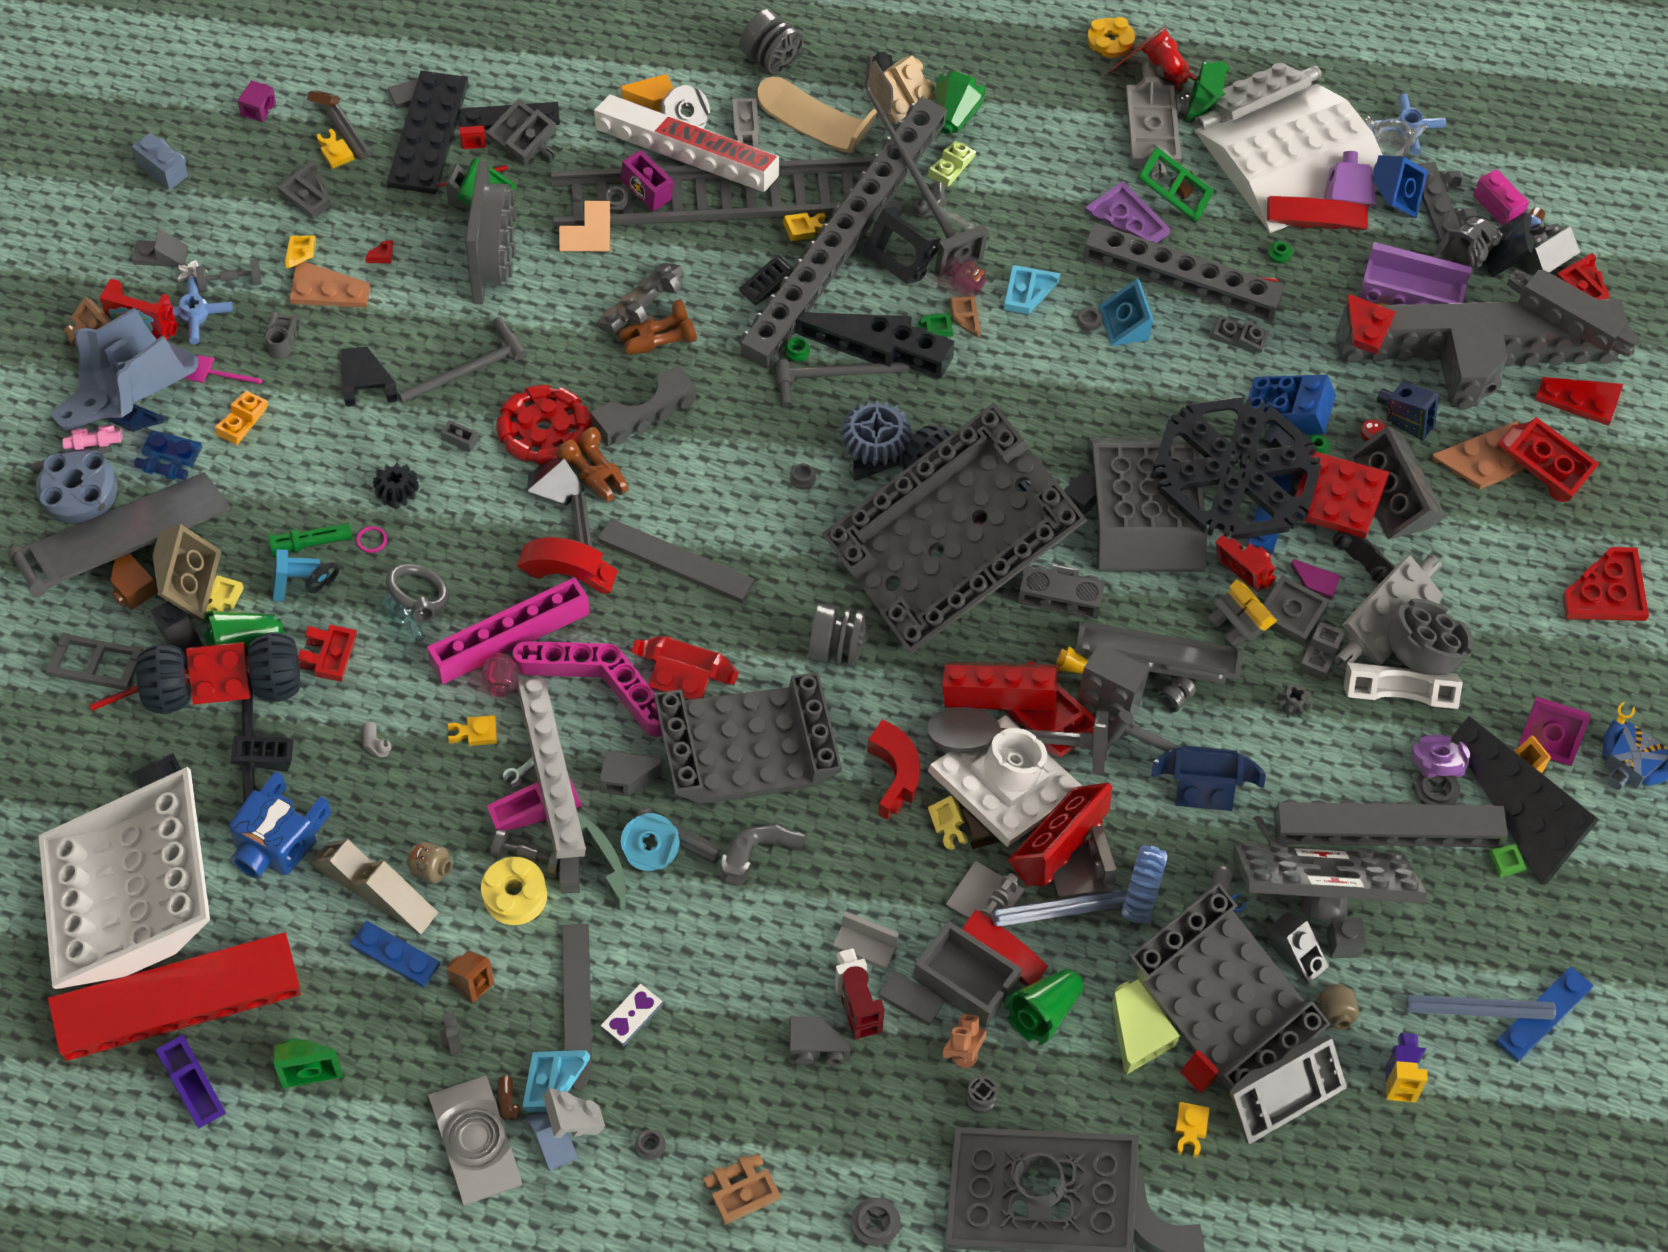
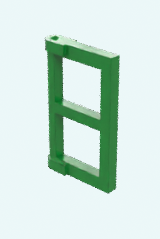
(1182, 173)

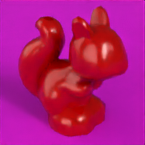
(1163, 53)

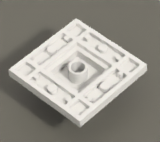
(1008, 783)

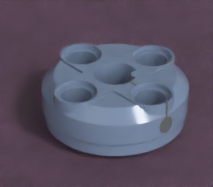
(76, 503)

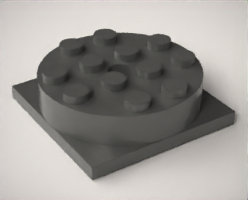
(490, 233)

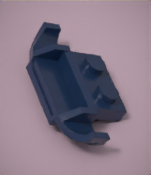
(1207, 775)

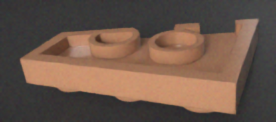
(328, 288)

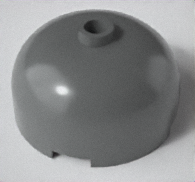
(1429, 638)

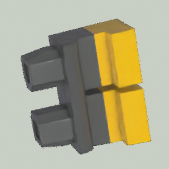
(1244, 612)

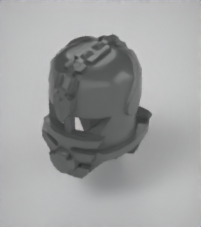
(1469, 243)

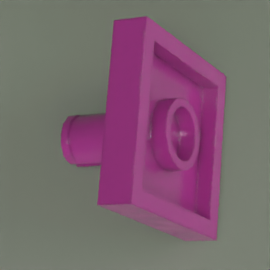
(1556, 729)

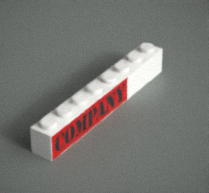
(687, 143)

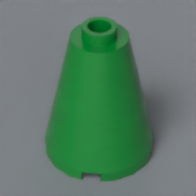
(238, 627)
(1042, 1006)

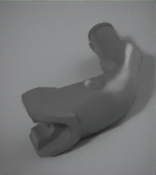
(736, 864)

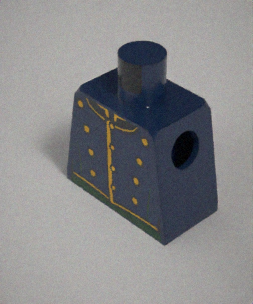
(1411, 408)

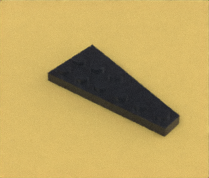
(1537, 811)

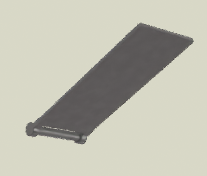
(118, 532)

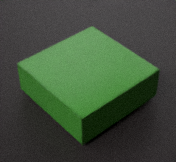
(1507, 860)

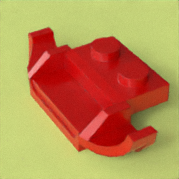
(684, 666)

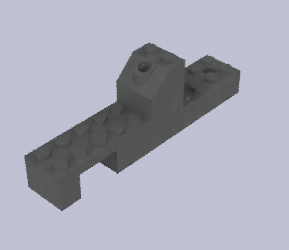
(1475, 343)

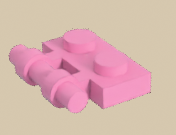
(103, 437)

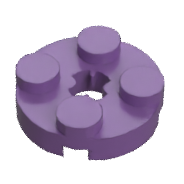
(1440, 756)

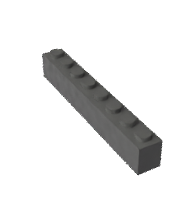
(1390, 824)

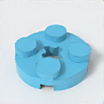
(635, 849)

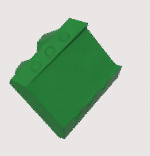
(1207, 88)

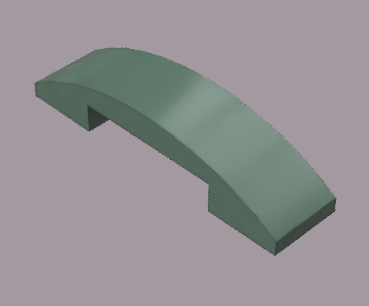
(615, 880)

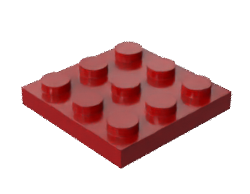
(1345, 495)

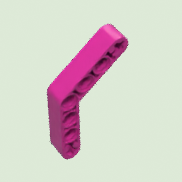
(594, 666)

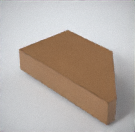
(965, 314)

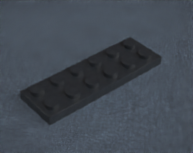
(428, 132)

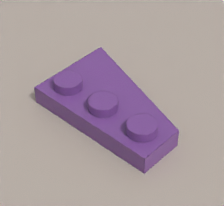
(1128, 214)

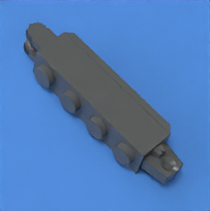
(1574, 311)

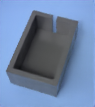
(1112, 683)
(967, 973)

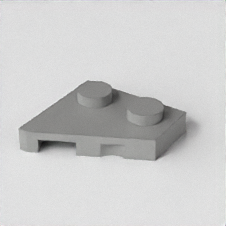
(572, 1114)

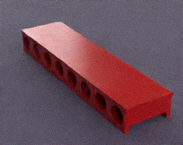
(174, 996)

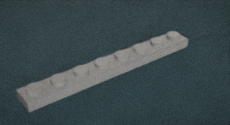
(551, 769)

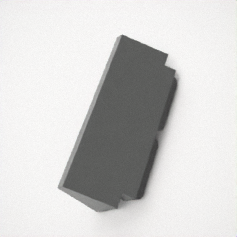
(1164, 653)

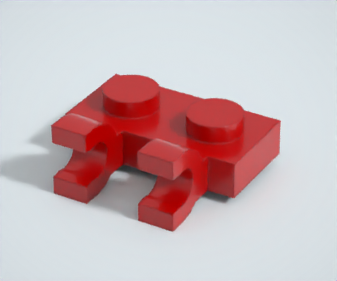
(335, 652)

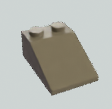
(185, 569)

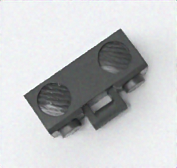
(1061, 590)

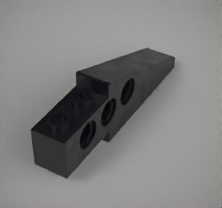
(879, 339)

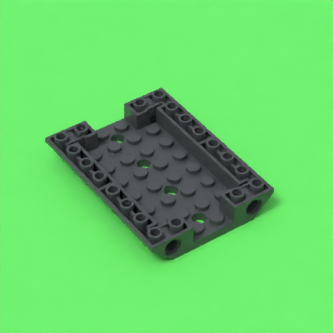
(937, 506)

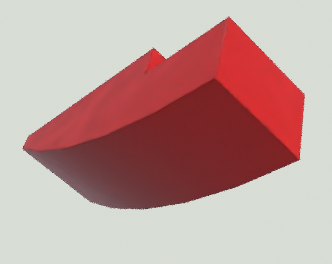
(1007, 945)

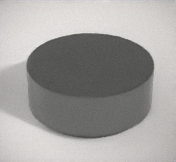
(1089, 319)

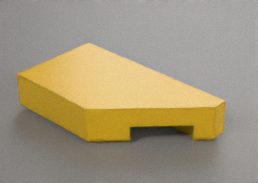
(299, 250)

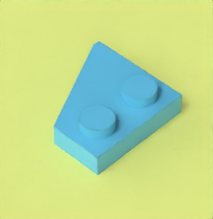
(1028, 288)
(554, 1071)

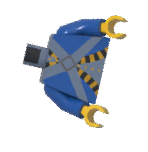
(1633, 755)

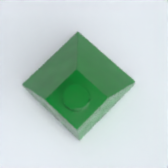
(305, 1063)

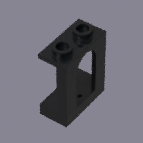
(925, 247)

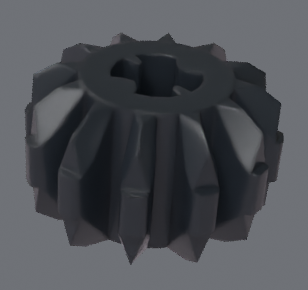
(395, 484)

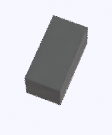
(459, 435)

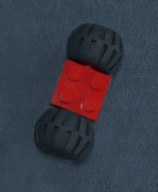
(218, 673)

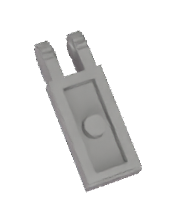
(746, 120)

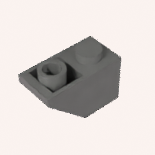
(628, 773)
(1297, 946)
(812, 1036)

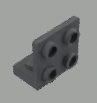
(1088, 870)

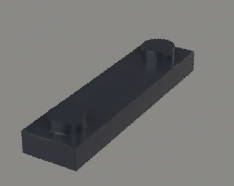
(489, 115)

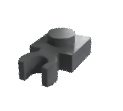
(450, 1035)

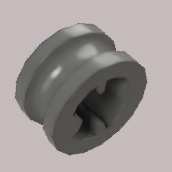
(1182, 104)

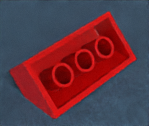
(1001, 686)
(1061, 833)

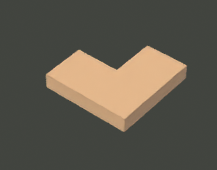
(592, 236)

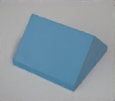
(1127, 315)

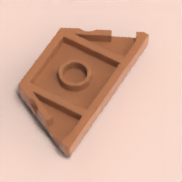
(1480, 459)

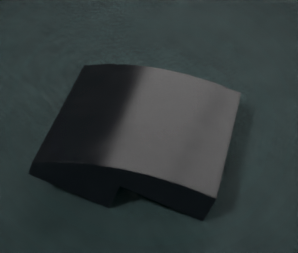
(1514, 244)

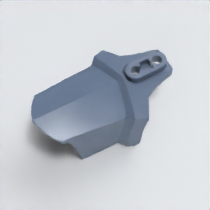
(119, 368)

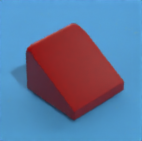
(1200, 1071)

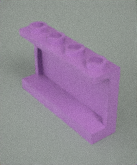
(1409, 278)

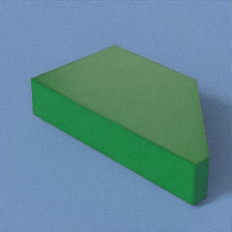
(937, 324)

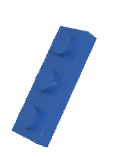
(394, 954)

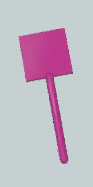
(204, 368)

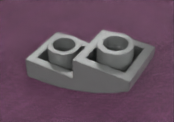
(1245, 336)

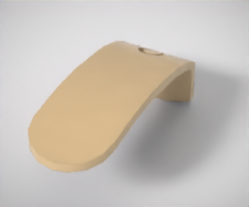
(810, 116)

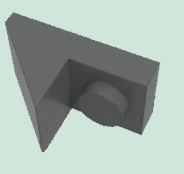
(162, 252)

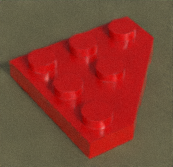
(1609, 589)

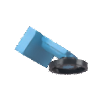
(302, 568)

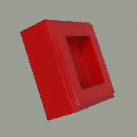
(472, 137)

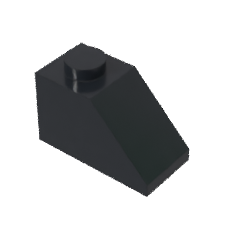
(175, 627)

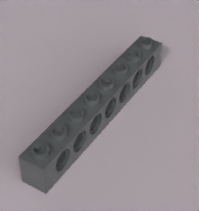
(1183, 272)

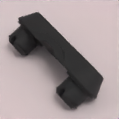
(1365, 553)

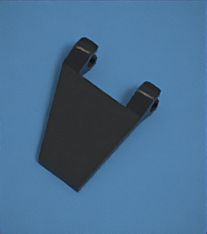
(364, 371)

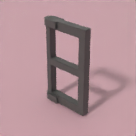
(89, 676)

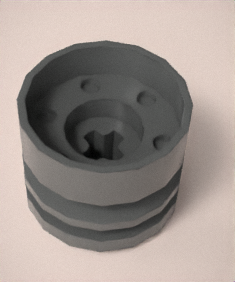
(771, 41)
(836, 635)

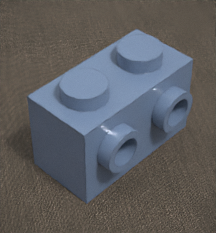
(160, 160)

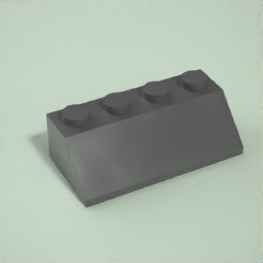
(1407, 499)

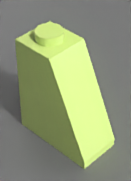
(1140, 1026)

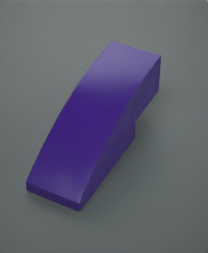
(190, 1081)

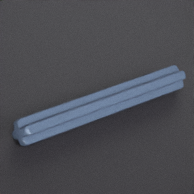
(1058, 908)
(1481, 1007)

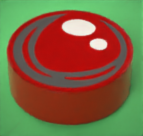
(1371, 428)

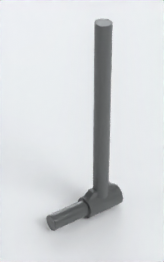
(510, 347)
(787, 373)
(1124, 725)

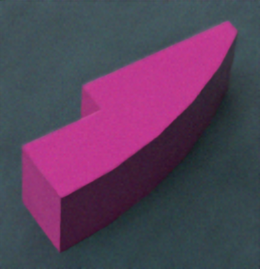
(522, 808)

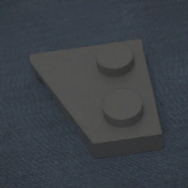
(306, 191)

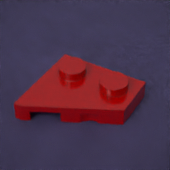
(1585, 277)
(1368, 323)

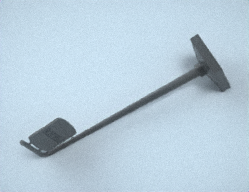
(957, 246)

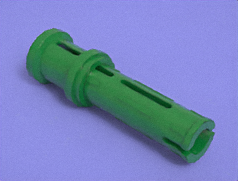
(297, 540)

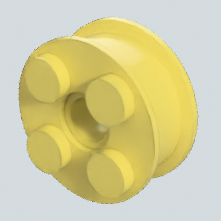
(510, 874)

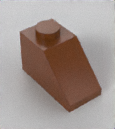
(131, 582)
(471, 975)

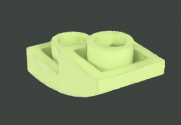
(951, 164)

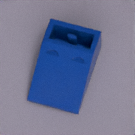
(1299, 398)

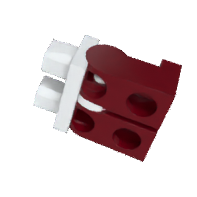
(851, 982)

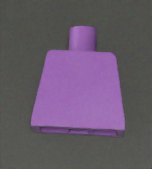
(1351, 181)

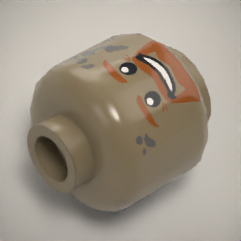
(429, 862)
(1339, 1006)

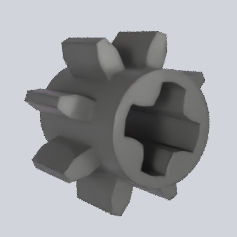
(1294, 700)

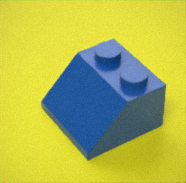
(1400, 183)

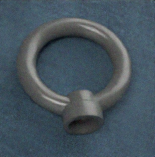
(421, 607)

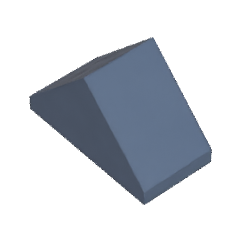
(554, 1150)

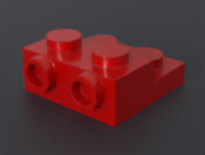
(1250, 565)

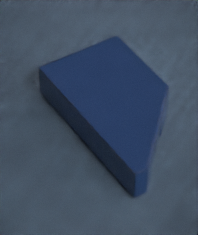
(138, 419)

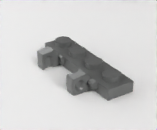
(1438, 203)
(632, 304)

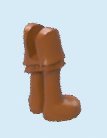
(642, 338)
(593, 476)

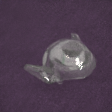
(1394, 135)

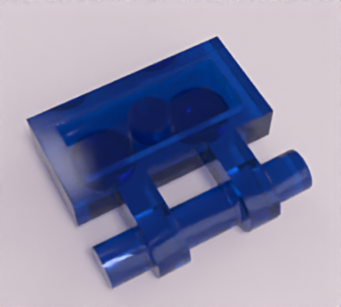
(171, 449)

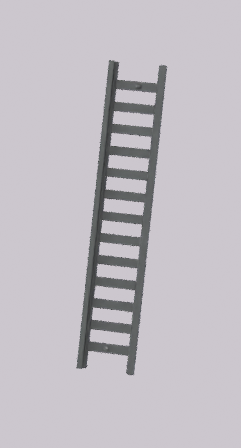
(793, 168)

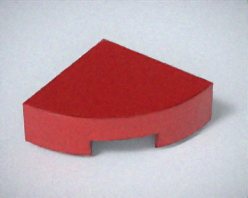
(381, 253)

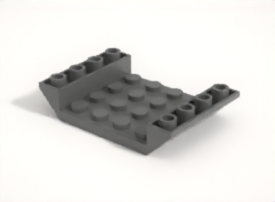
(1134, 520)
(748, 741)
(1224, 989)

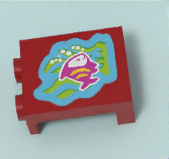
(157, 317)

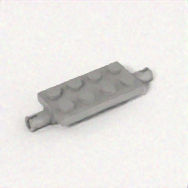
(1257, 92)
(1152, 120)
(1371, 620)

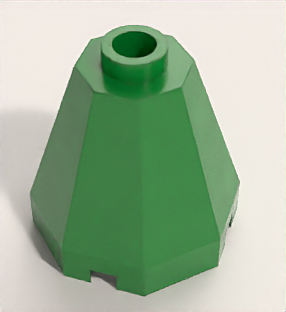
(960, 98)

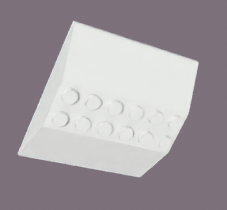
(1289, 147)
(124, 884)

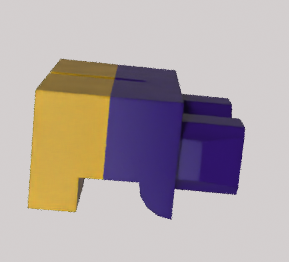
(1403, 1077)

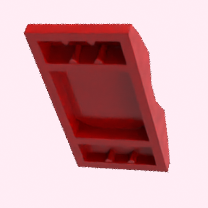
(1068, 718)

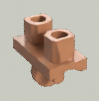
(965, 1041)

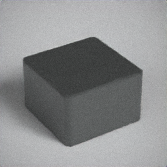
(570, 875)

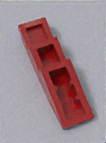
(1317, 212)

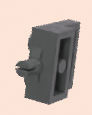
(523, 132)

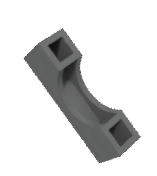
(620, 421)

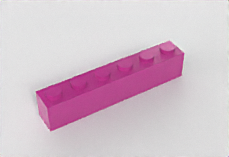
(503, 631)

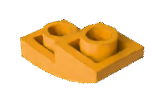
(243, 415)

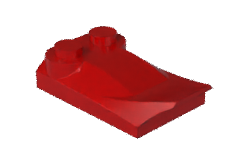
(1549, 457)

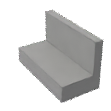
(868, 940)

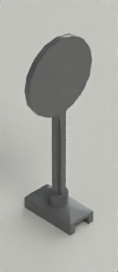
(974, 729)

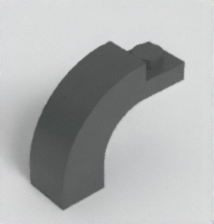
(1159, 1236)

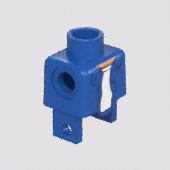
(271, 832)

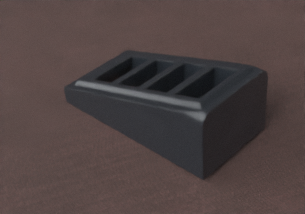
(778, 269)
(261, 761)

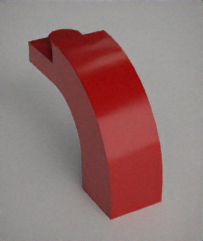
(567, 557)
(901, 755)

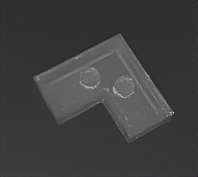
(956, 220)

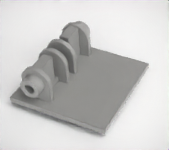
(984, 891)

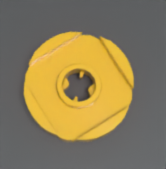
(1111, 26)

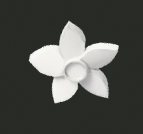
(188, 271)

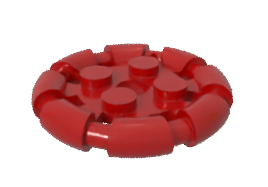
(541, 410)

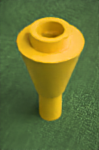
(1071, 661)

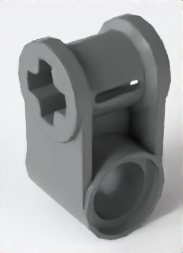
(282, 334)

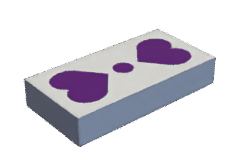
(631, 1015)

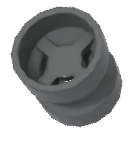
(1176, 692)
(980, 1101)

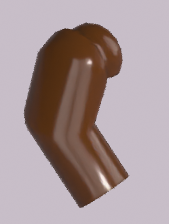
(505, 1099)

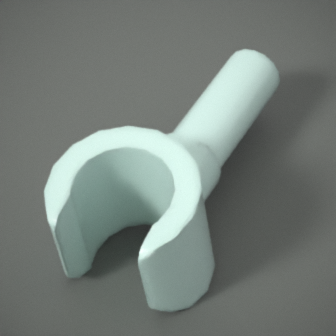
(518, 772)

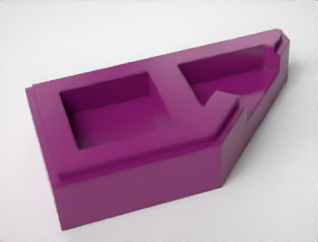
(1316, 579)

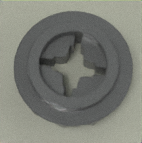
(1449, 794)
(877, 1208)

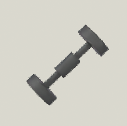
(228, 275)
(500, 843)

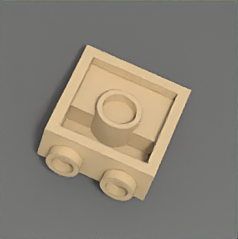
(908, 86)

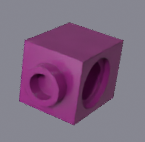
(256, 101)

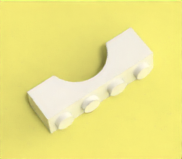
(1377, 681)

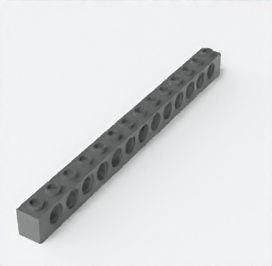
(869, 198)

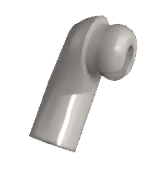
(372, 743)

